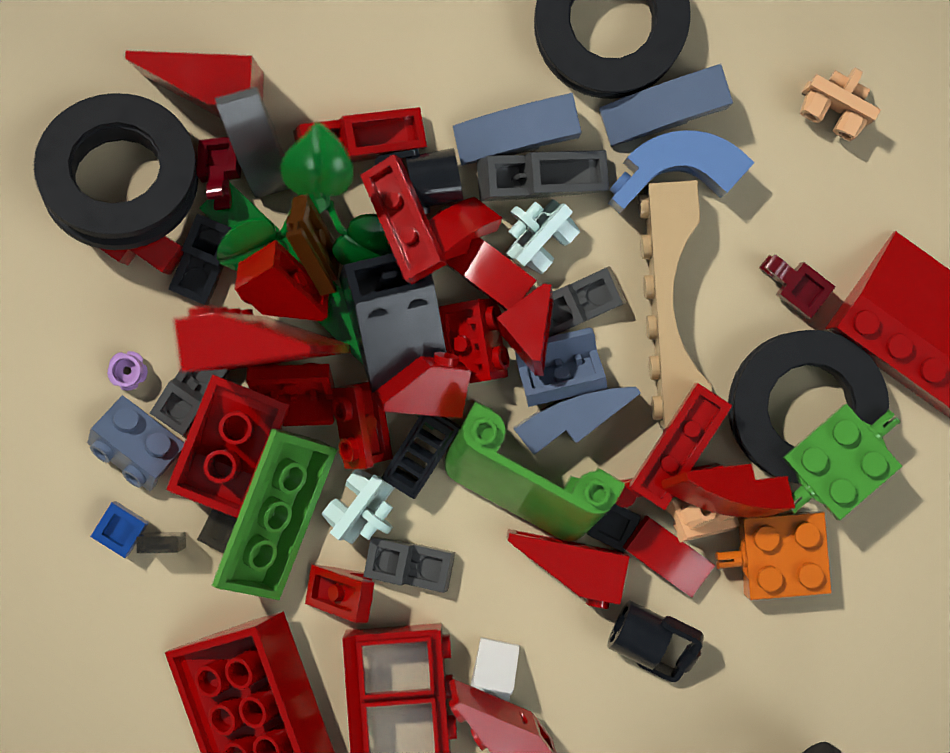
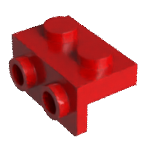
(302, 386)
(360, 426)

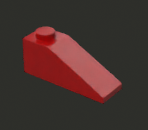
(584, 568)

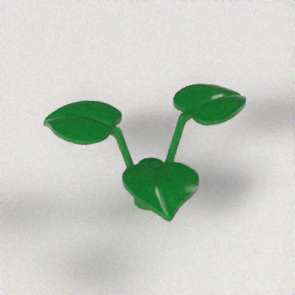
(320, 169)

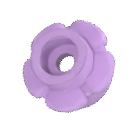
(119, 363)

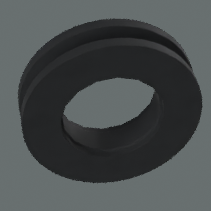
(610, 76)
(107, 120)
(761, 369)

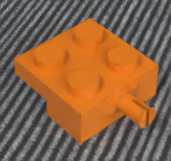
(781, 555)

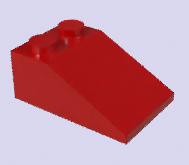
(199, 75)
(225, 445)

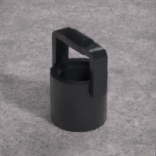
(432, 176)
(646, 636)

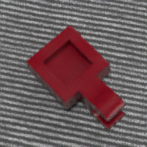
(217, 166)
(801, 288)

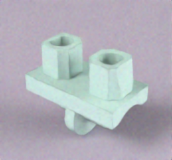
(535, 229)
(365, 513)

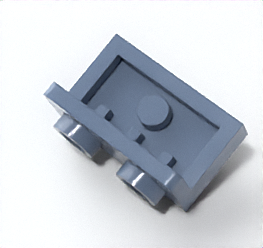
(569, 369)
(134, 443)

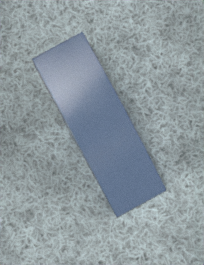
(666, 105)
(518, 129)
(574, 415)

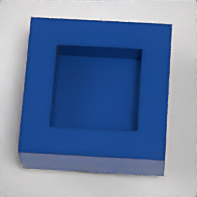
(119, 529)

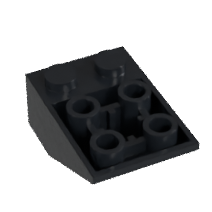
(390, 317)

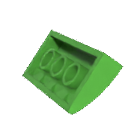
(275, 515)

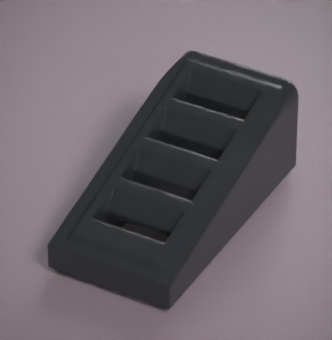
(401, 479)

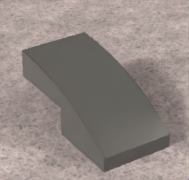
(585, 300)
(182, 398)
(409, 564)

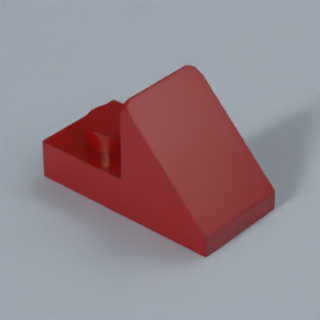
(340, 592)

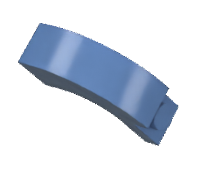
(688, 151)

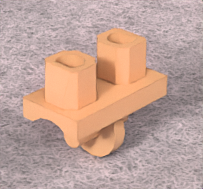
(843, 96)
(695, 522)

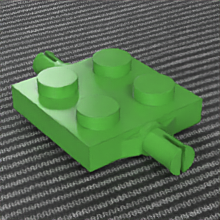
(842, 461)

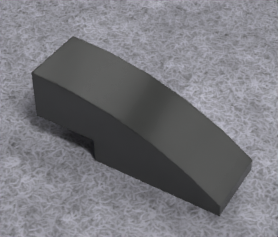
(253, 140)
(542, 175)

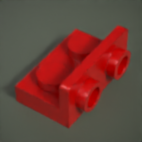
(475, 337)

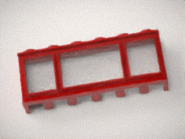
(398, 689)

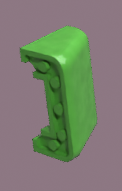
(559, 511)

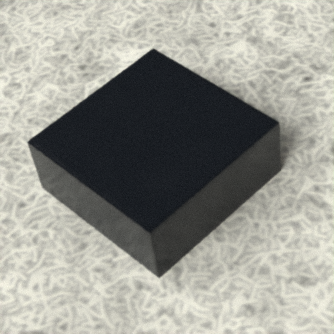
(615, 527)

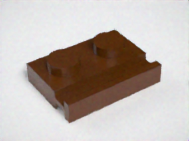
(312, 244)

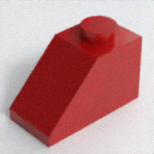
(279, 285)
(427, 387)

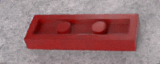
(403, 219)
(680, 443)

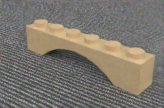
(670, 218)

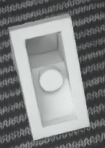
(495, 667)

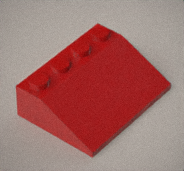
(903, 319)
(239, 340)
(249, 691)

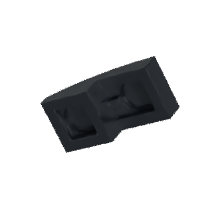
(199, 267)

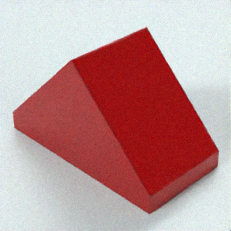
(528, 327)

